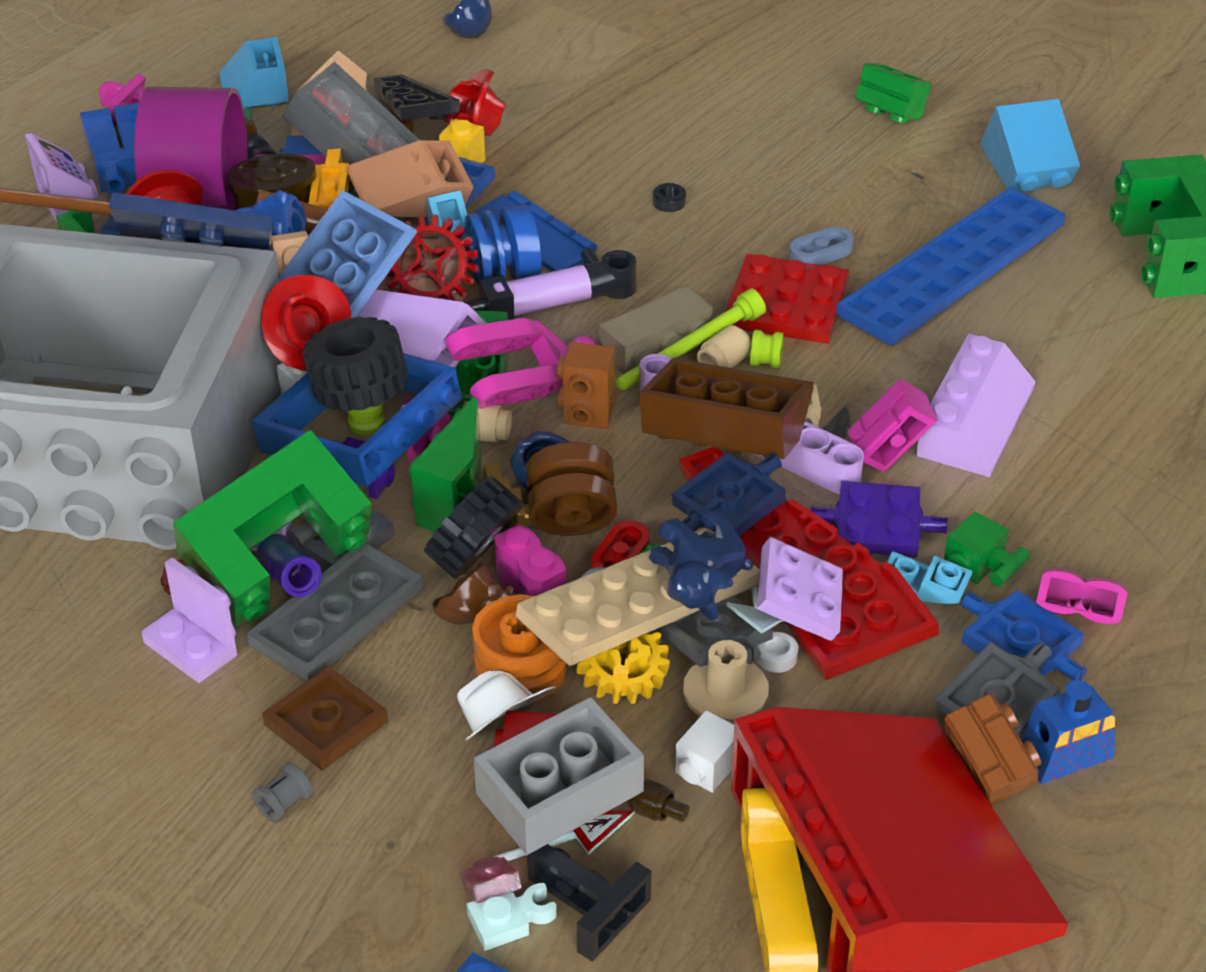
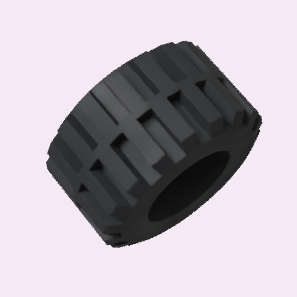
(355, 363)

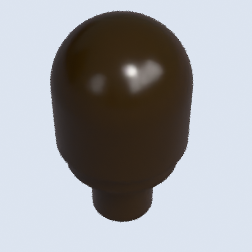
(658, 803)

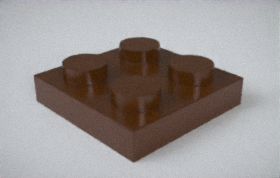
(325, 717)

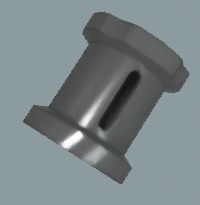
(282, 792)

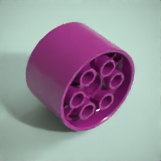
(193, 133)

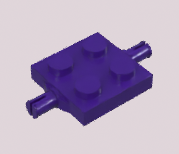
(881, 517)

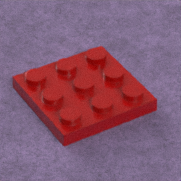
(796, 295)

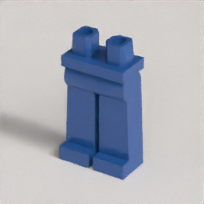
(113, 165)

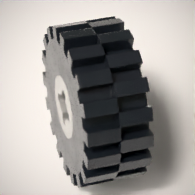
(472, 527)

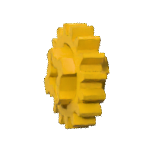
(643, 668)

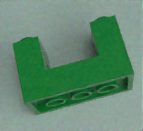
(1170, 203)
(290, 483)

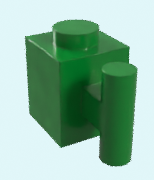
(981, 547)

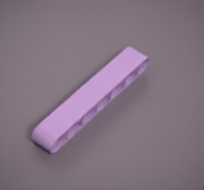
(816, 457)

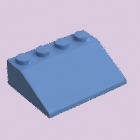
(352, 248)

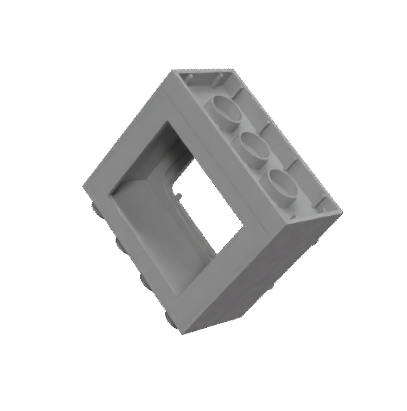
(127, 320)

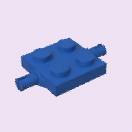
(1016, 628)

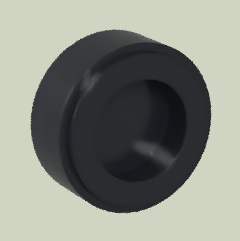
(669, 197)

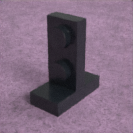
(604, 906)

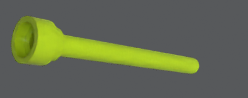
(747, 307)

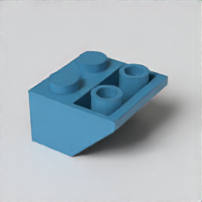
(257, 73)

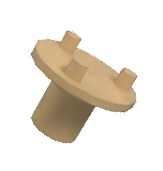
(727, 684)

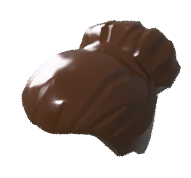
(470, 597)

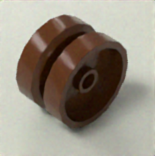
(571, 489)

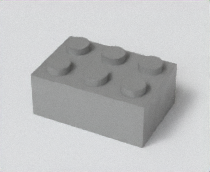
(559, 775)

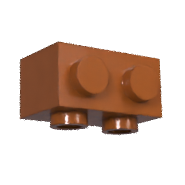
(587, 385)

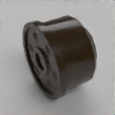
(270, 173)

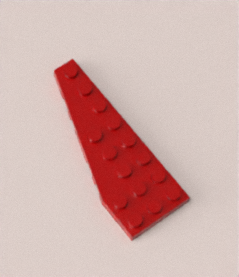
(877, 602)

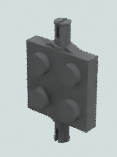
(696, 633)
(1006, 677)

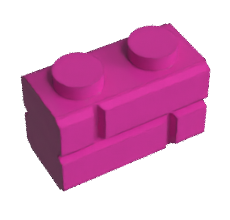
(892, 425)

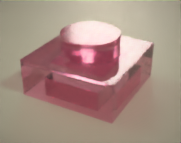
(490, 878)

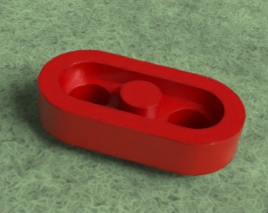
(621, 543)

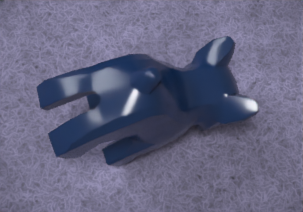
(701, 561)

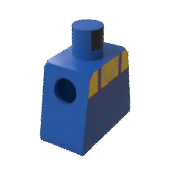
(1071, 731)

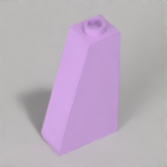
(422, 322)

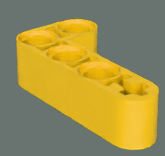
(776, 887)

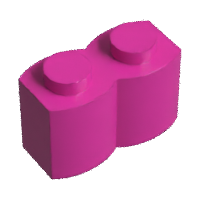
(526, 564)
(1093, 597)

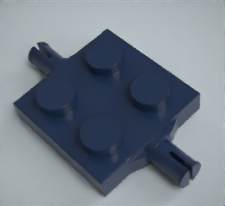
(733, 488)

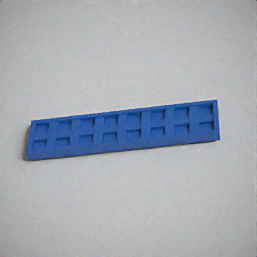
(949, 266)

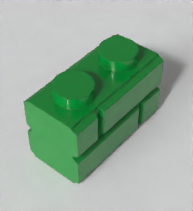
(892, 92)

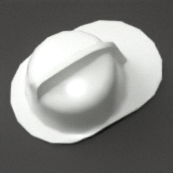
(492, 695)

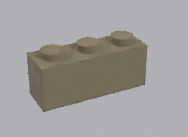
(654, 326)

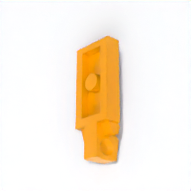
(329, 180)

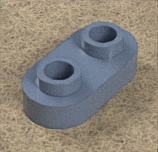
(822, 246)

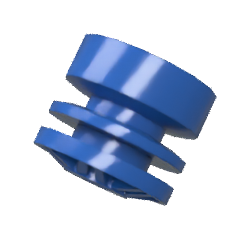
(508, 244)

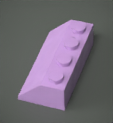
(977, 407)

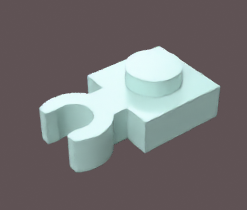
(508, 917)

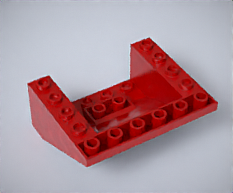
(894, 839)

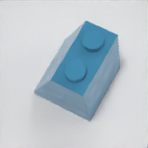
(1031, 145)

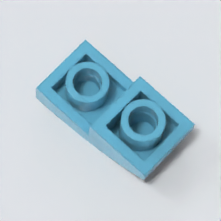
(936, 583)

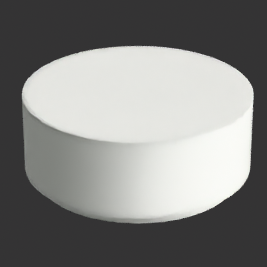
(779, 653)

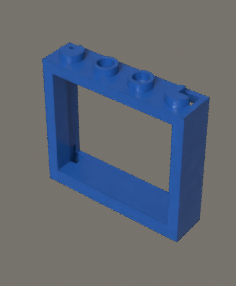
(436, 394)

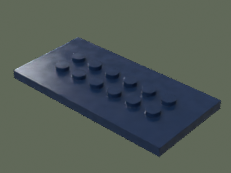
(189, 222)

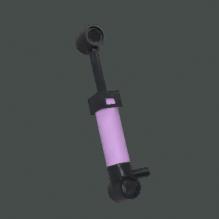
(610, 277)

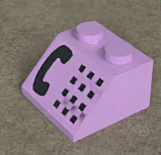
(58, 172)

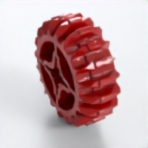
(445, 256)

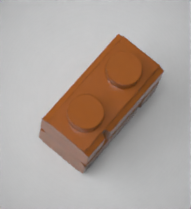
(992, 748)

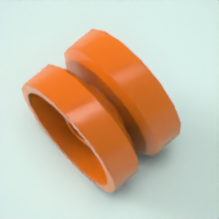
(509, 646)

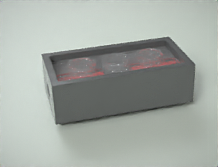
(341, 114)

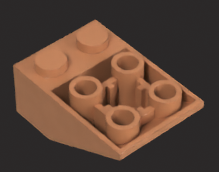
(408, 175)

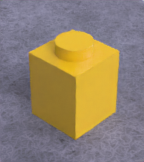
(466, 139)

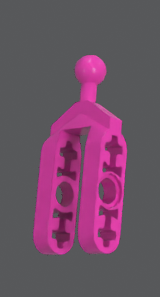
(510, 337)

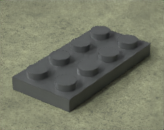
(342, 611)

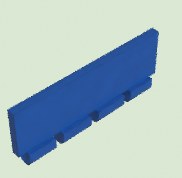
(559, 243)

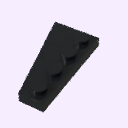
(414, 99)

